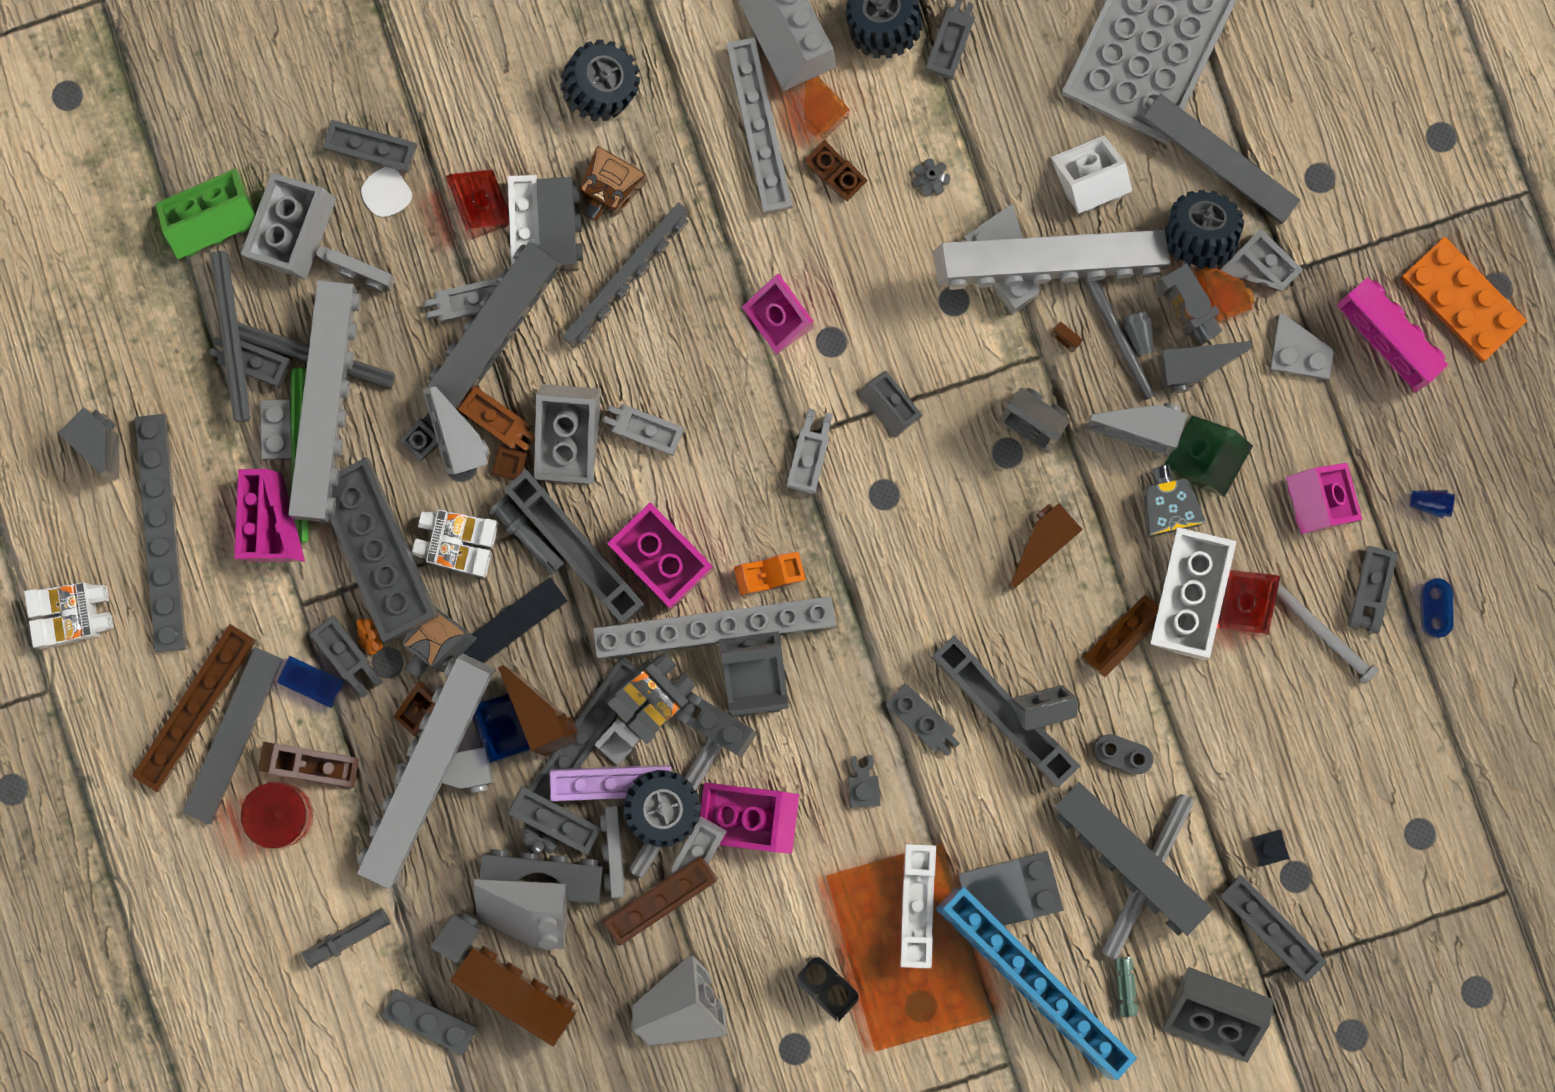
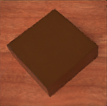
(1066, 337)
(509, 463)

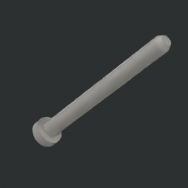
(1328, 636)

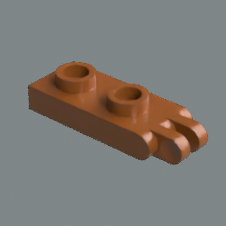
(496, 419)

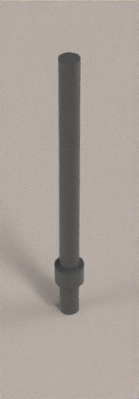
(1120, 338)

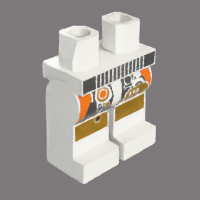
(447, 542)
(78, 613)

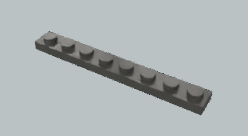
(160, 533)

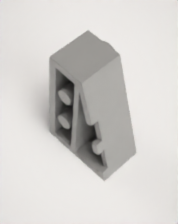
(1006, 226)

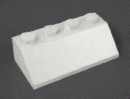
(1193, 593)

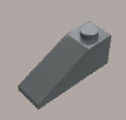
(1190, 365)

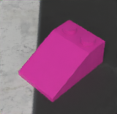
(752, 816)

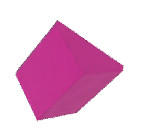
(778, 314)

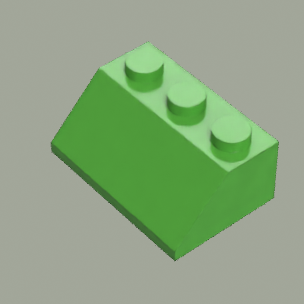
(206, 214)

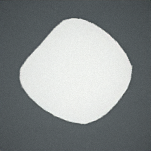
(386, 192)

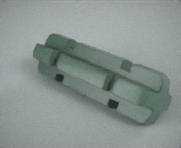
(1126, 986)

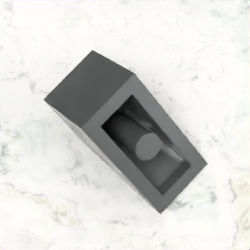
(457, 937)

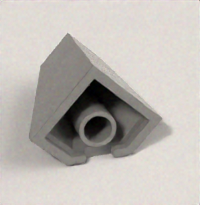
(680, 1007)

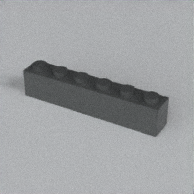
(495, 323)
(1132, 859)

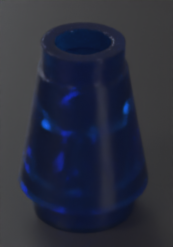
(1434, 502)

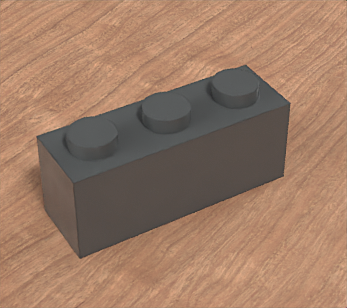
(559, 220)

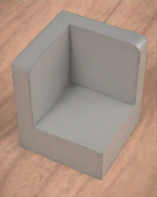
(618, 741)

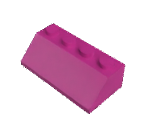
(1392, 334)

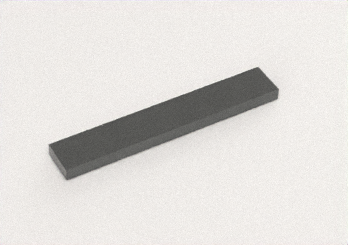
(1220, 159)
(591, 727)
(232, 735)

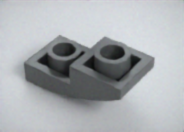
(421, 437)

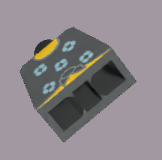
(1170, 504)

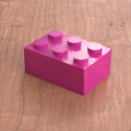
(660, 556)

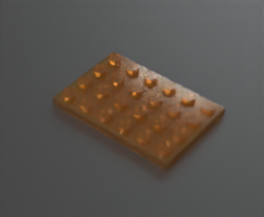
(899, 1000)

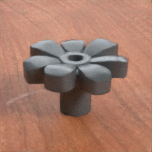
(931, 182)
(538, 840)

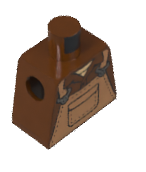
(609, 184)

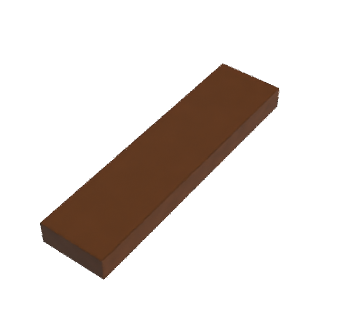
(660, 900)

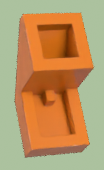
(769, 573)

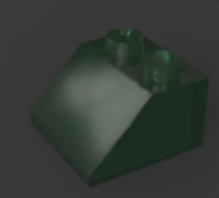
(1209, 455)

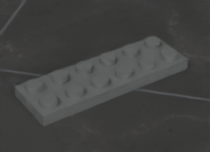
(379, 553)

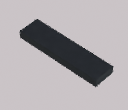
(516, 621)

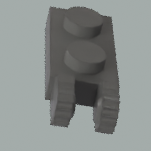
(344, 653)

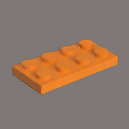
(1463, 299)

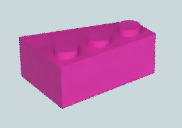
(263, 521)

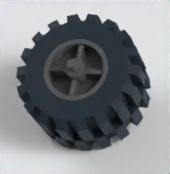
(884, 25)
(599, 80)
(1204, 229)

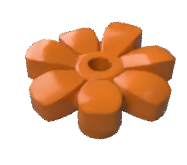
(370, 636)

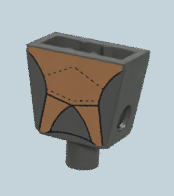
(436, 644)

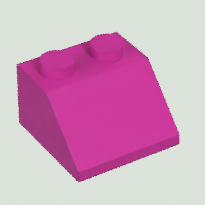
(1323, 498)

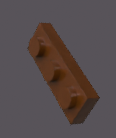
(1123, 637)

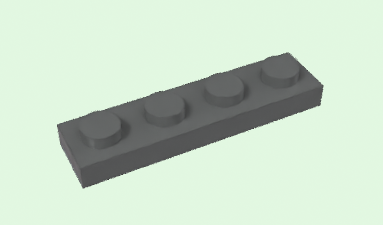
(1272, 928)

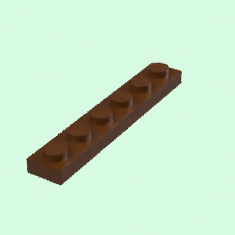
(194, 708)

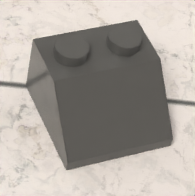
(94, 440)

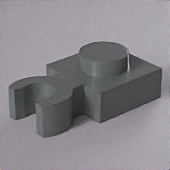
(863, 788)

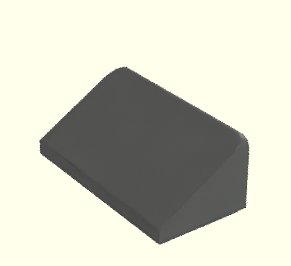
(890, 404)
(1045, 707)

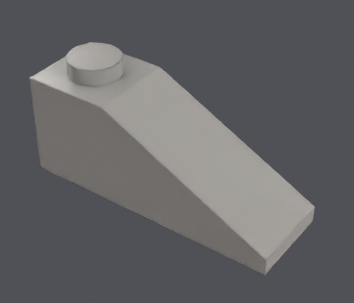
(457, 439)
(468, 770)

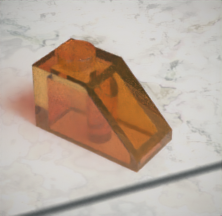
(822, 108)
(1226, 293)

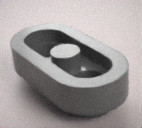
(1123, 754)

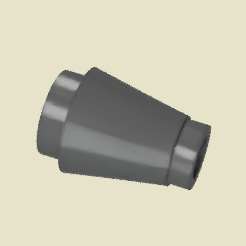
(1140, 332)

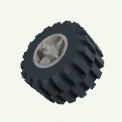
(661, 808)

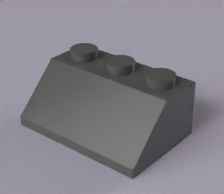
(1218, 1014)

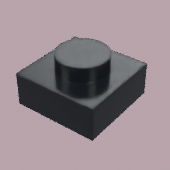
(1269, 848)

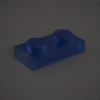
(310, 681)

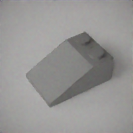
(1148, 426)
(566, 433)
(524, 910)

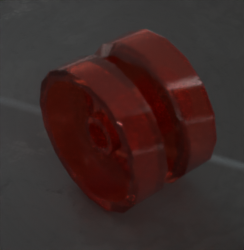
(294, 809)

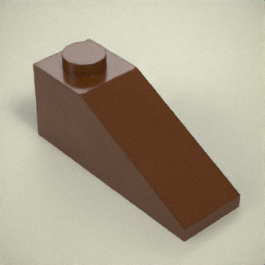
(1047, 537)
(308, 764)

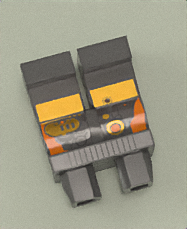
(1191, 304)
(649, 698)

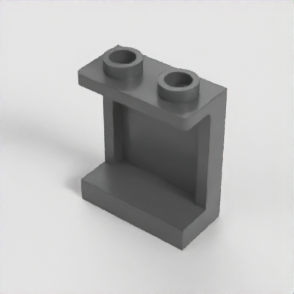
(754, 674)

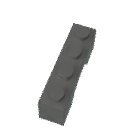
(581, 880)

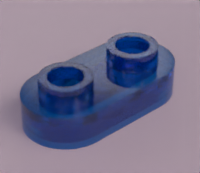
(1437, 608)

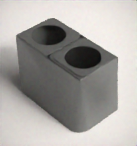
(822, 990)

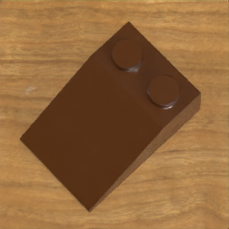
(542, 721)

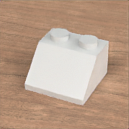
(1092, 174)

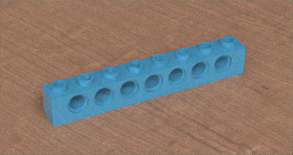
(1036, 983)

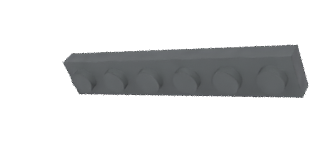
(619, 285)

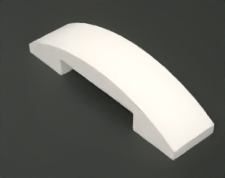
(917, 906)

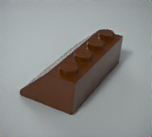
(514, 995)

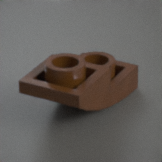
(835, 171)

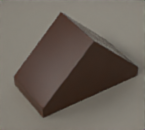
(415, 707)

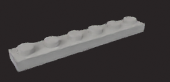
(759, 125)

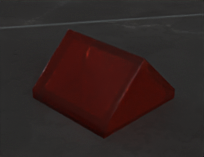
(479, 202)
(1249, 603)

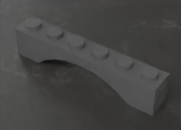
(574, 547)
(995, 703)

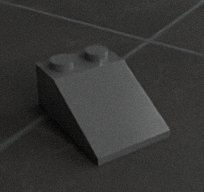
(1035, 419)
(1015, 888)

